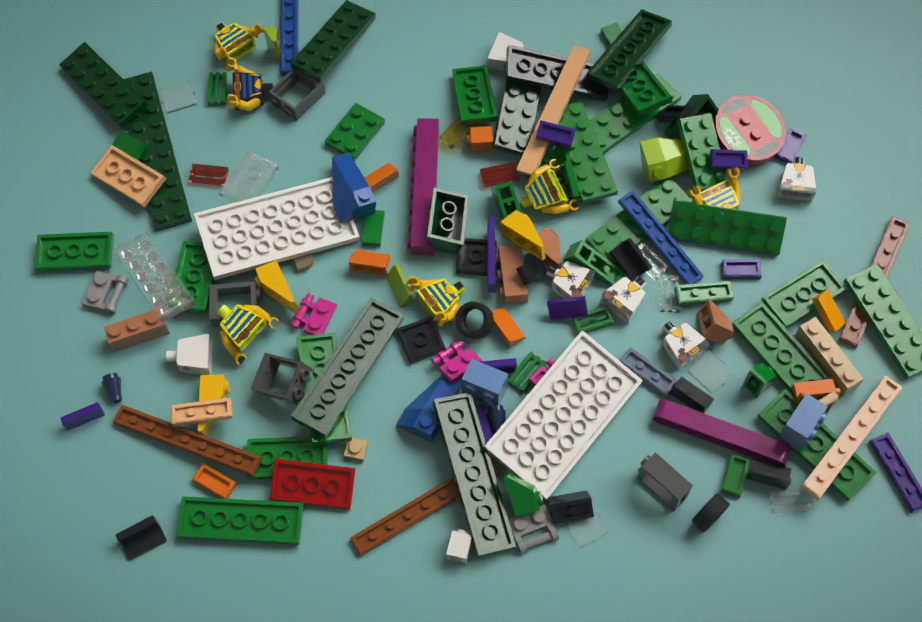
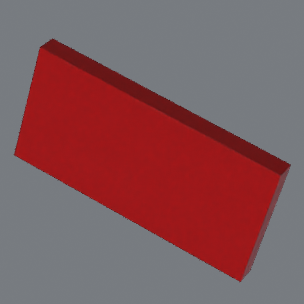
(312, 483)

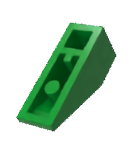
(505, 199)
(585, 256)

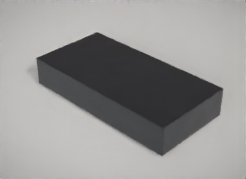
(672, 113)
(531, 270)

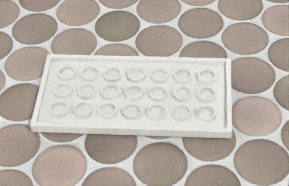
(272, 228)
(563, 414)

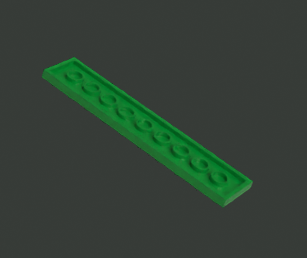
(612, 126)

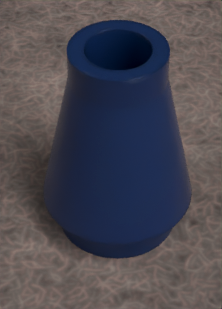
(112, 386)
(496, 416)

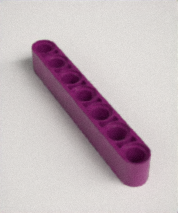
(721, 433)

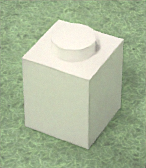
(459, 546)

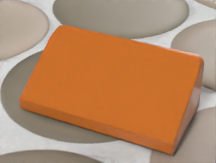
(382, 176)
(507, 327)

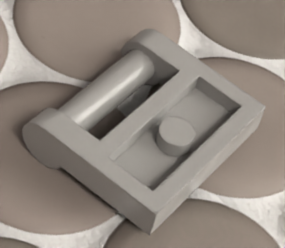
(100, 289)
(530, 523)

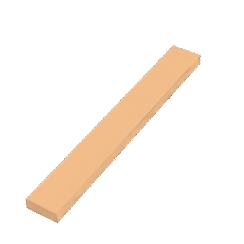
(555, 107)
(851, 438)

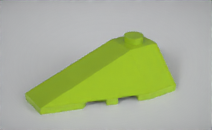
(662, 158)

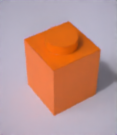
(480, 139)

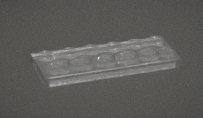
(154, 277)

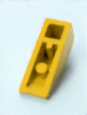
(521, 231)
(275, 285)
(212, 388)

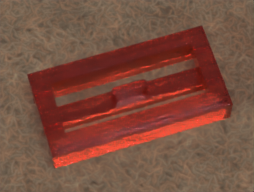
(208, 171)

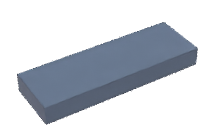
(648, 372)

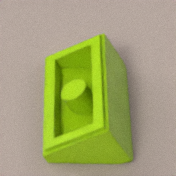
(273, 42)
(399, 287)

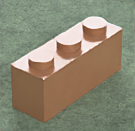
(512, 287)
(135, 331)

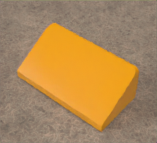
(828, 311)

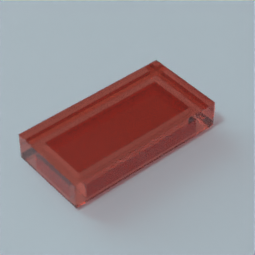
(499, 174)

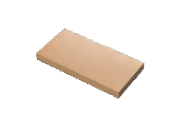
(128, 176)

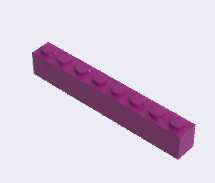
(424, 180)

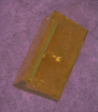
(455, 133)

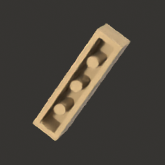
(829, 355)

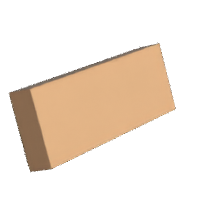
(201, 411)

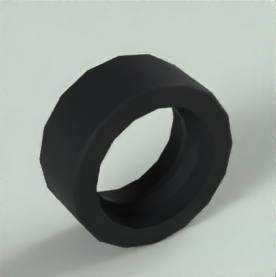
(462, 313)
(710, 512)

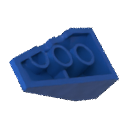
(350, 190)
(420, 415)

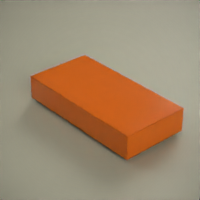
(214, 481)

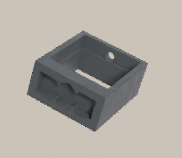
(287, 83)
(230, 288)
(270, 365)
(664, 481)

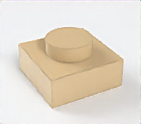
(356, 449)

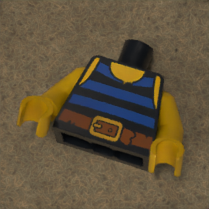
(247, 87)

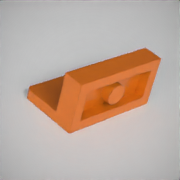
(370, 262)
(816, 389)

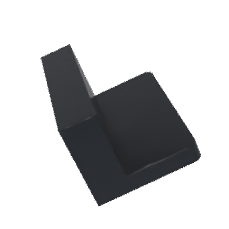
(630, 259)
(691, 395)
(769, 474)
(571, 507)
(141, 537)

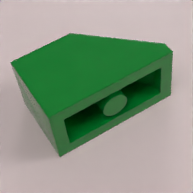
(759, 379)
(522, 495)

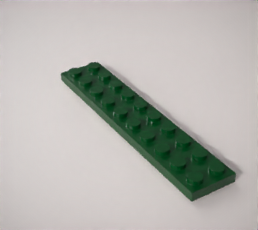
(169, 203)

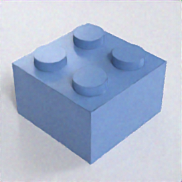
(485, 383)
(803, 423)

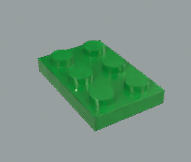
(354, 131)

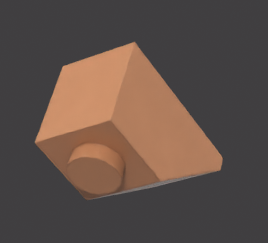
(551, 247)
(714, 323)

